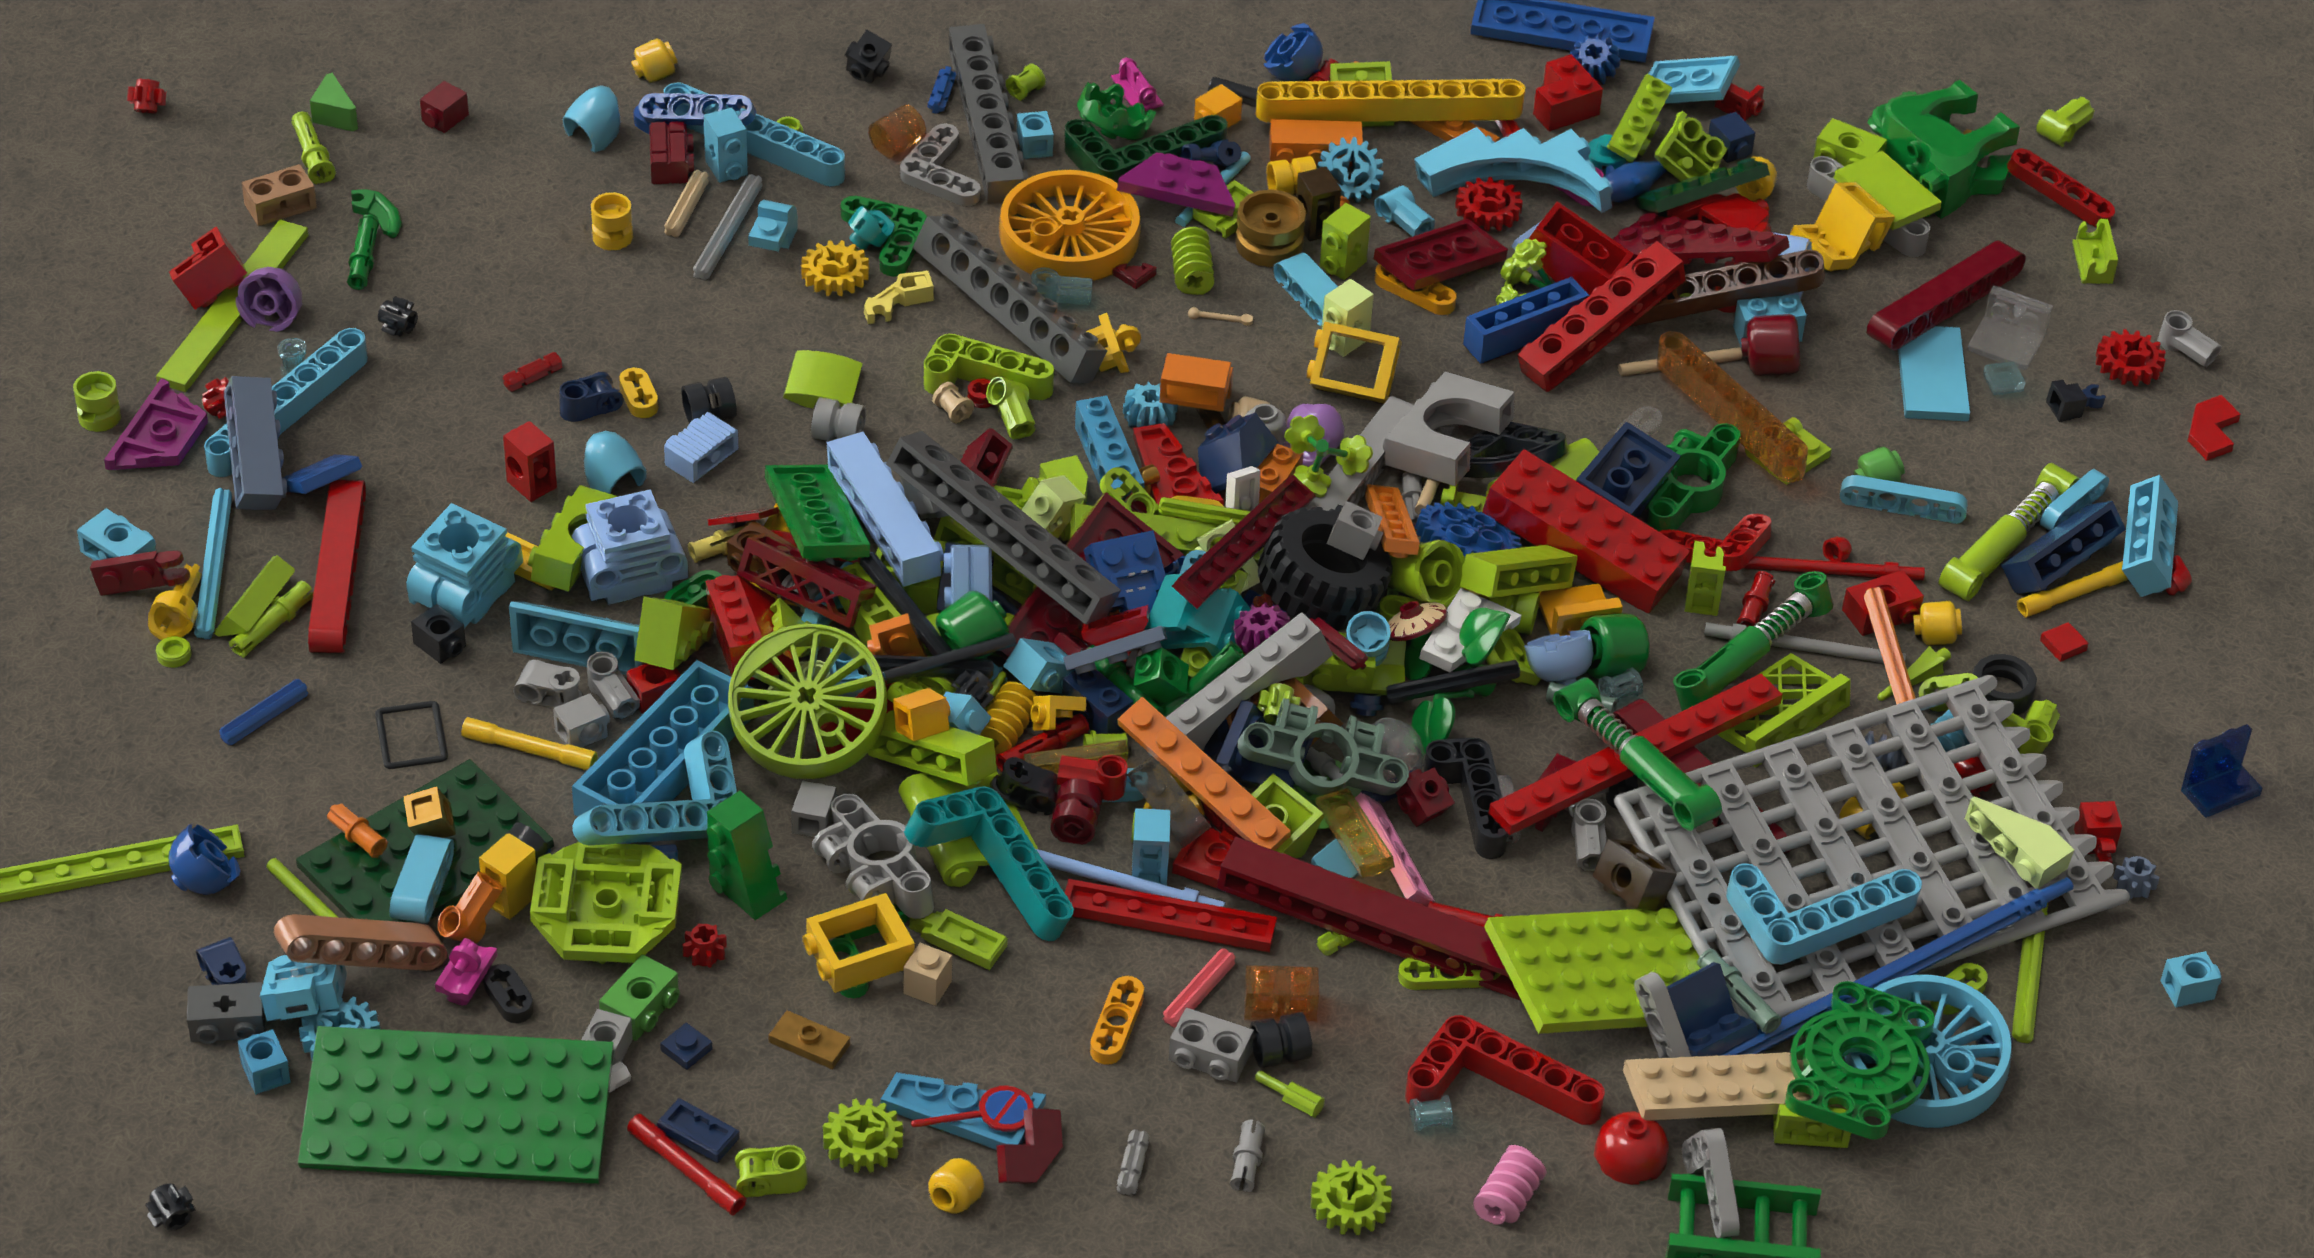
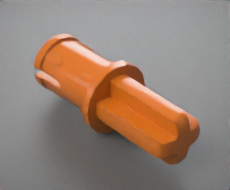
(357, 830)

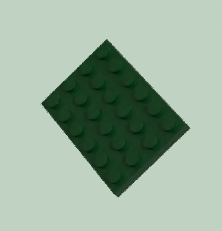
(364, 884)

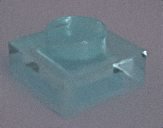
(2004, 378)

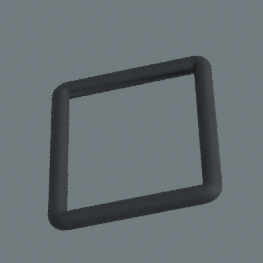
(383, 742)

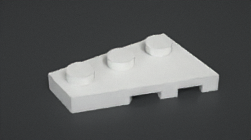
(1443, 645)

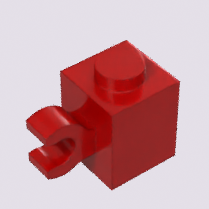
(2103, 822)

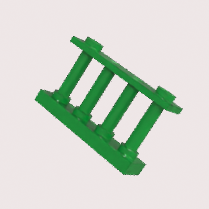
(1750, 1195)

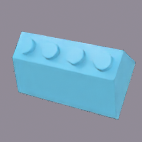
(571, 635)

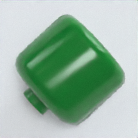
(971, 621)
(1618, 644)

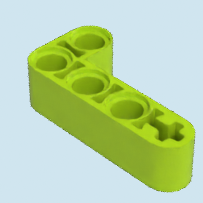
(971, 359)

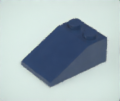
(1629, 469)

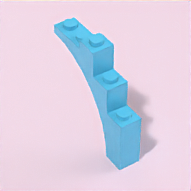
(1519, 156)

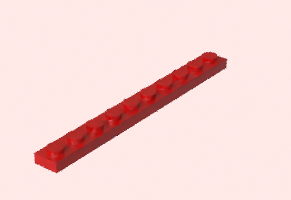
(1605, 769)

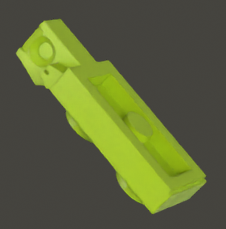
(961, 937)

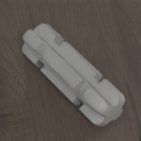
(1132, 1162)

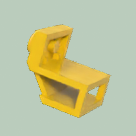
(1847, 226)

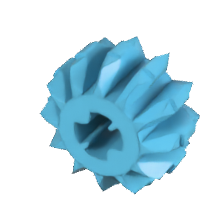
(1144, 408)

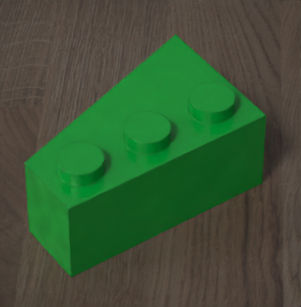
(741, 857)

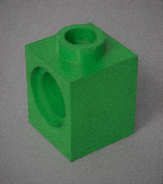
(1161, 675)

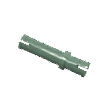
(1762, 1014)

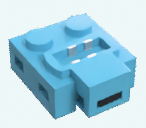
(299, 988)

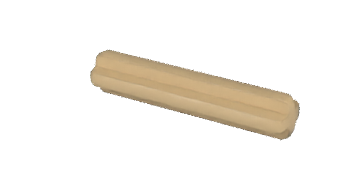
(686, 203)

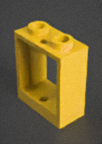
(1386, 369)
(866, 965)

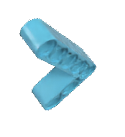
(671, 814)
(1820, 916)

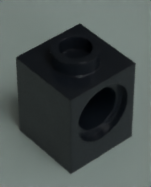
(438, 634)

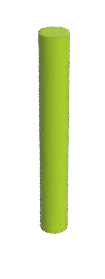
(303, 893)

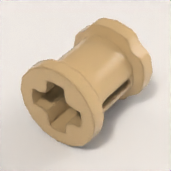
(953, 402)

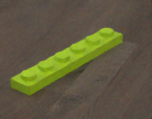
(1177, 531)

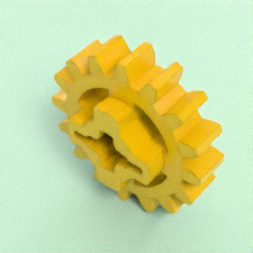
(835, 268)

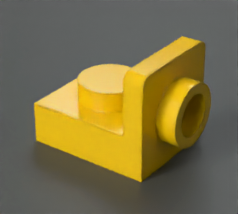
(1049, 707)

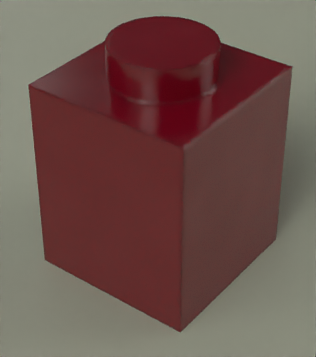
(444, 107)

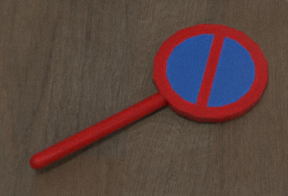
(999, 1108)

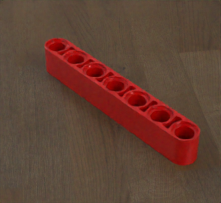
(336, 566)

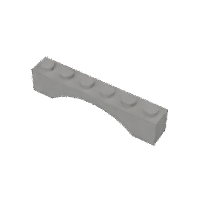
(1286, 654)

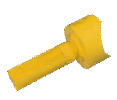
(175, 608)

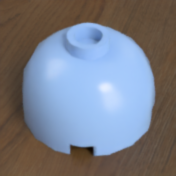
(1560, 657)

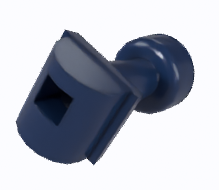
(1220, 153)

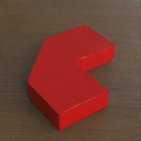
(2206, 427)

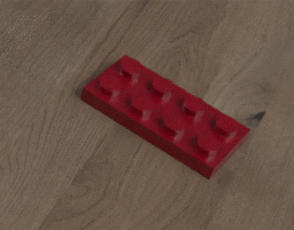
(1440, 254)

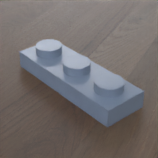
(1115, 650)

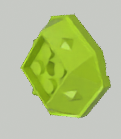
(605, 900)

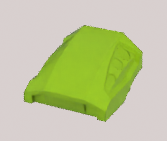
(1689, 150)

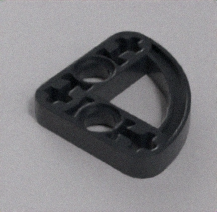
(1486, 446)

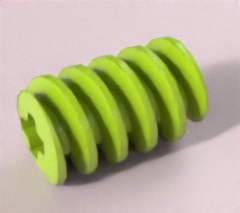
(1192, 261)

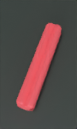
(1200, 986)

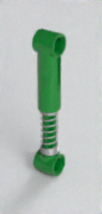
(1809, 599)
(1691, 803)

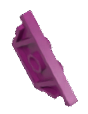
(1179, 182)
(158, 432)

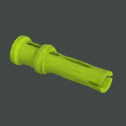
(314, 154)

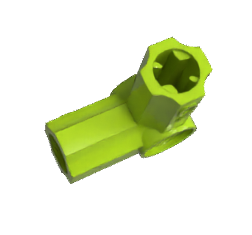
(2041, 721)

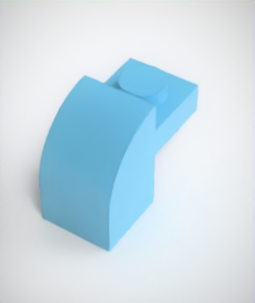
(774, 226)

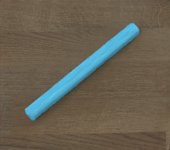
(213, 564)

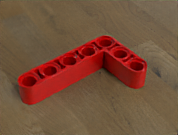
(1506, 1062)

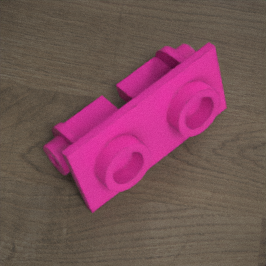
(1136, 86)

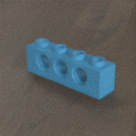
(1104, 440)

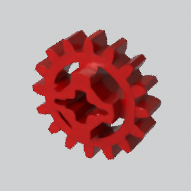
(1489, 203)
(2130, 357)

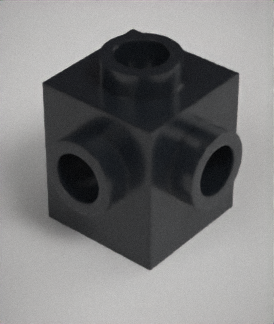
(868, 57)

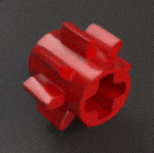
(146, 96)
(213, 399)
(704, 945)

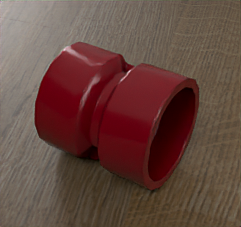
(1076, 811)

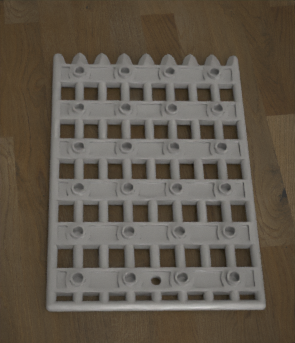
(1896, 830)

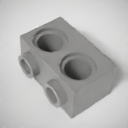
(1211, 1045)

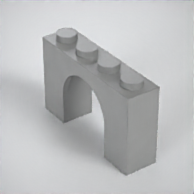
(1449, 401)

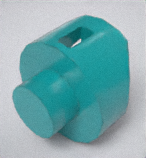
(1601, 155)
(867, 228)

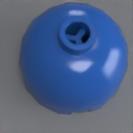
(1295, 55)
(200, 863)

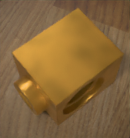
(429, 813)

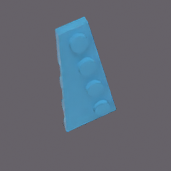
(929, 1097)

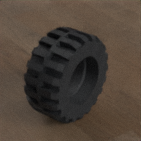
(1316, 577)

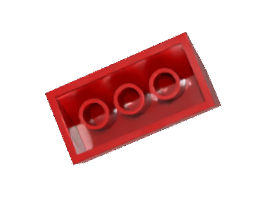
(742, 618)

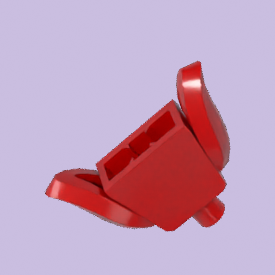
(1729, 210)

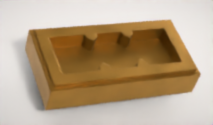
(809, 1039)

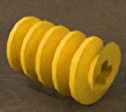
(1009, 715)

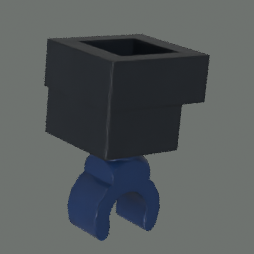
(2070, 400)

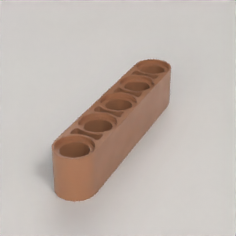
(360, 942)

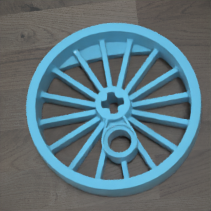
(1950, 1052)

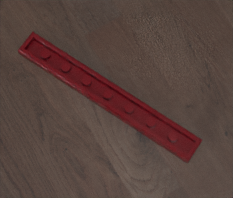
(1241, 542)

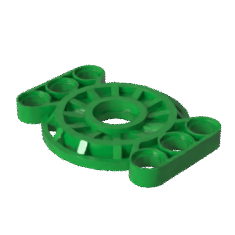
(1863, 1092)

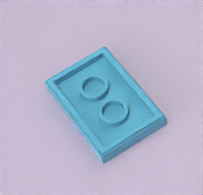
(1696, 78)

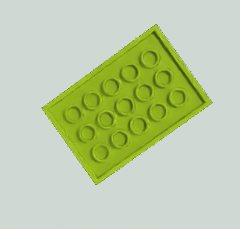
(1584, 965)

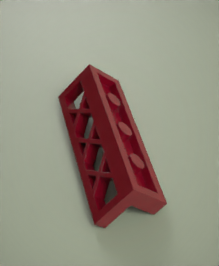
(819, 572)

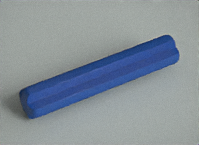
(263, 712)

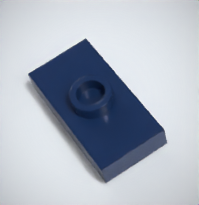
(698, 1130)

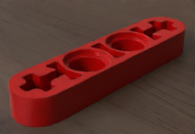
(2024, 163)

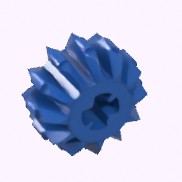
(1597, 57)

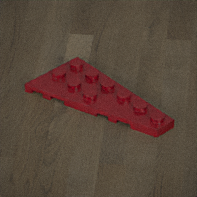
(1701, 240)
(1042, 616)

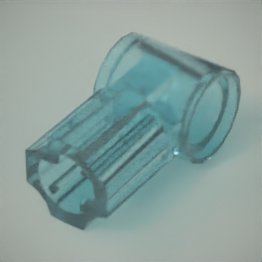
(1061, 288)

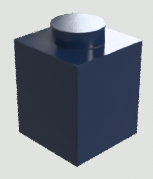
(1735, 134)

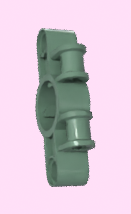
(1358, 741)

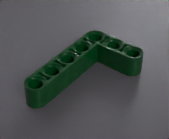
(1095, 155)

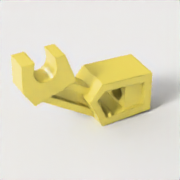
(907, 290)

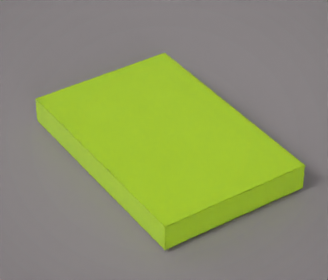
(1891, 188)

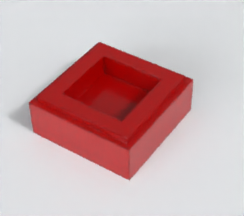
(2064, 641)

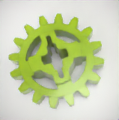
(863, 1135)
(1366, 1206)

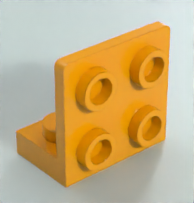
(1570, 607)

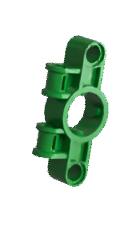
(1702, 457)

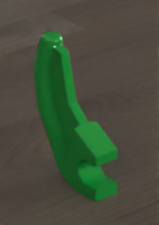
(376, 204)

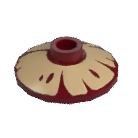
(1416, 620)

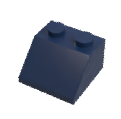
(1234, 447)

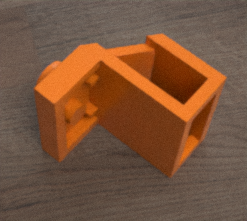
(1196, 382)

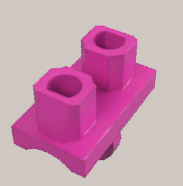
(465, 971)

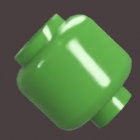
(1881, 465)

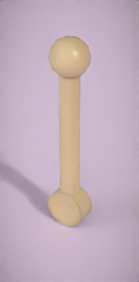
(1245, 319)

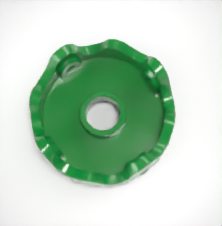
(1113, 117)

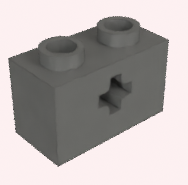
(225, 1012)

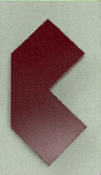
(1043, 1142)

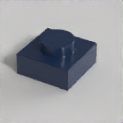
(686, 1046)

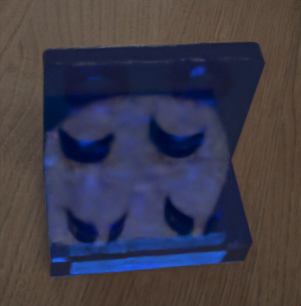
(2216, 773)

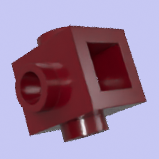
(1424, 796)

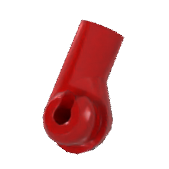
(2181, 577)

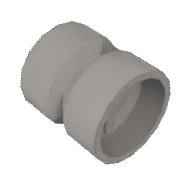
(834, 421)

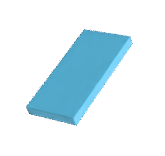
(1934, 376)

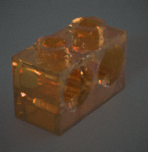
(1280, 991)

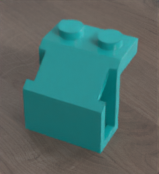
(1190, 627)

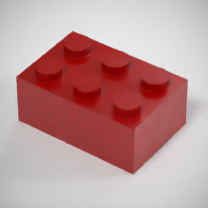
(1578, 249)

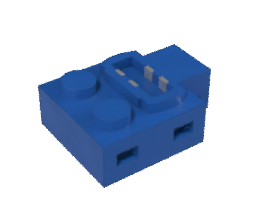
(1131, 565)

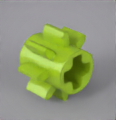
(1270, 701)

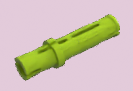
(280, 611)

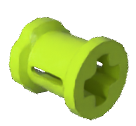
(1025, 82)

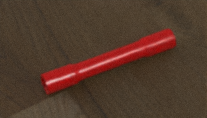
(715, 1187)

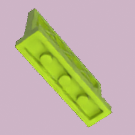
(1796, 719)

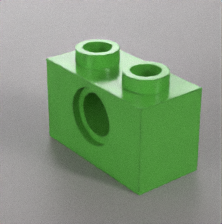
(642, 994)

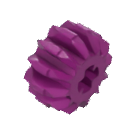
(1258, 625)

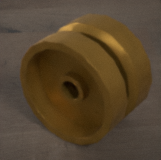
(1270, 227)

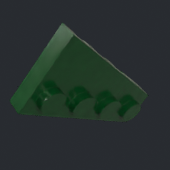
(1703, 186)

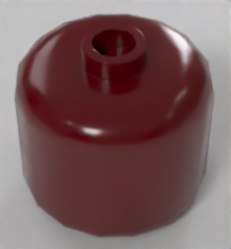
(1772, 345)

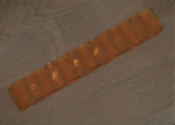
(1731, 404)

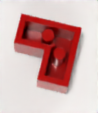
(1566, 94)
(208, 270)

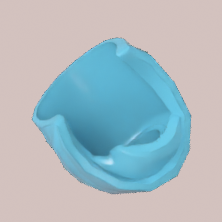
(597, 115)
(610, 458)

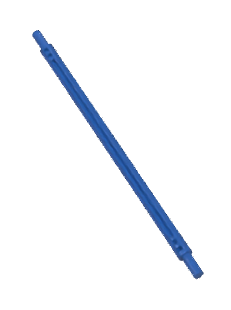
(1914, 961)

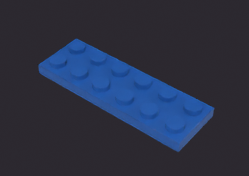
(1562, 24)

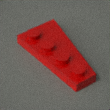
(1177, 472)

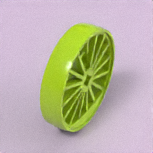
(820, 691)

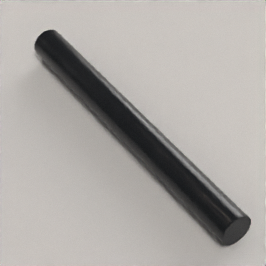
(949, 658)

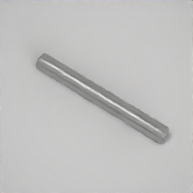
(727, 227)

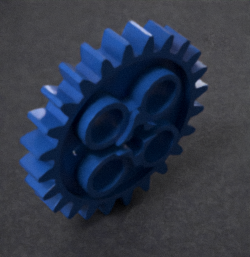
(1465, 528)

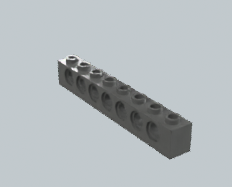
(986, 111)
(1010, 298)
(1003, 527)

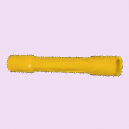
(2045, 599)
(492, 734)

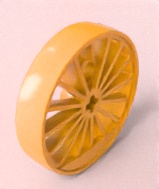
(1070, 225)

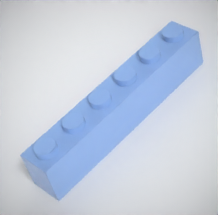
(884, 509)

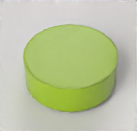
(173, 651)

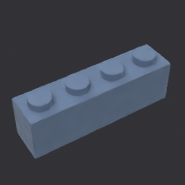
(254, 443)

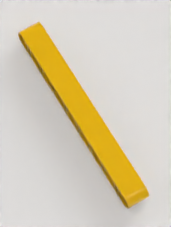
(1391, 100)

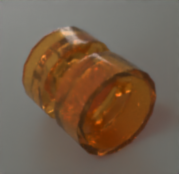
(896, 132)

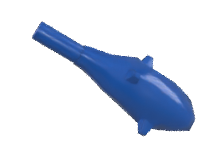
(1633, 179)

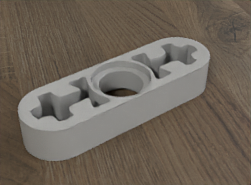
(1661, 1017)

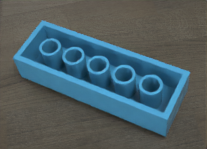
(649, 756)

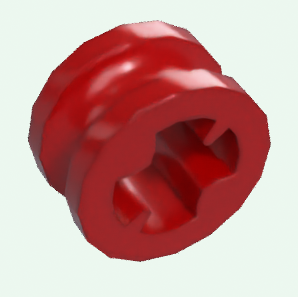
(976, 392)

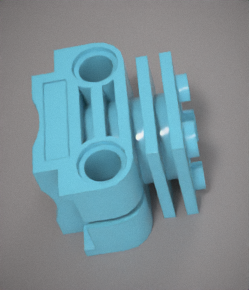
(462, 564)

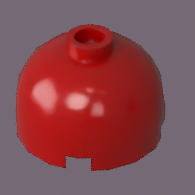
(1631, 1148)

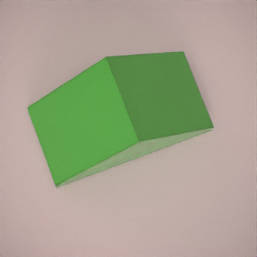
(332, 105)

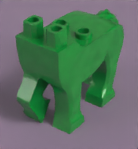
(1939, 152)

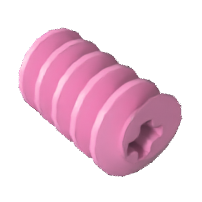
(1509, 1186)

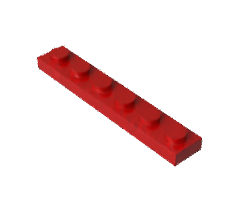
(1171, 915)

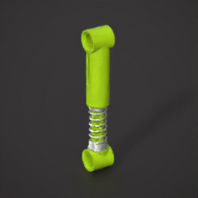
(1967, 573)

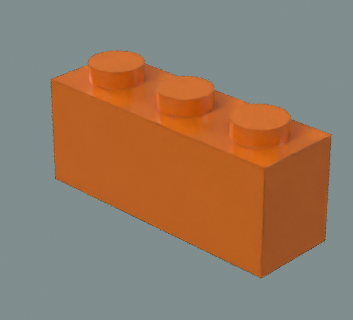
(1309, 137)

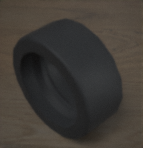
(2014, 669)

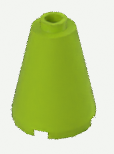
(1431, 574)

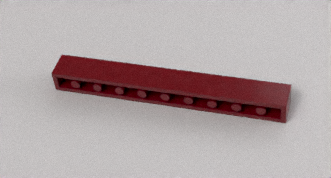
(1362, 913)

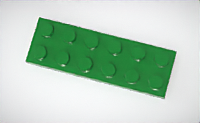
(817, 512)

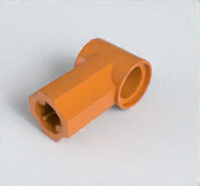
(468, 916)

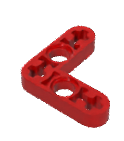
(1737, 546)

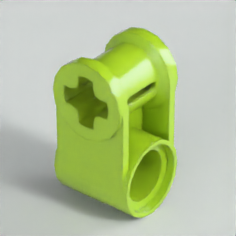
(773, 1170)

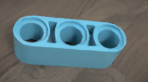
(1305, 283)
(421, 878)

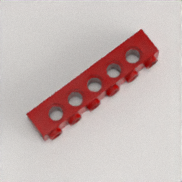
(1601, 316)

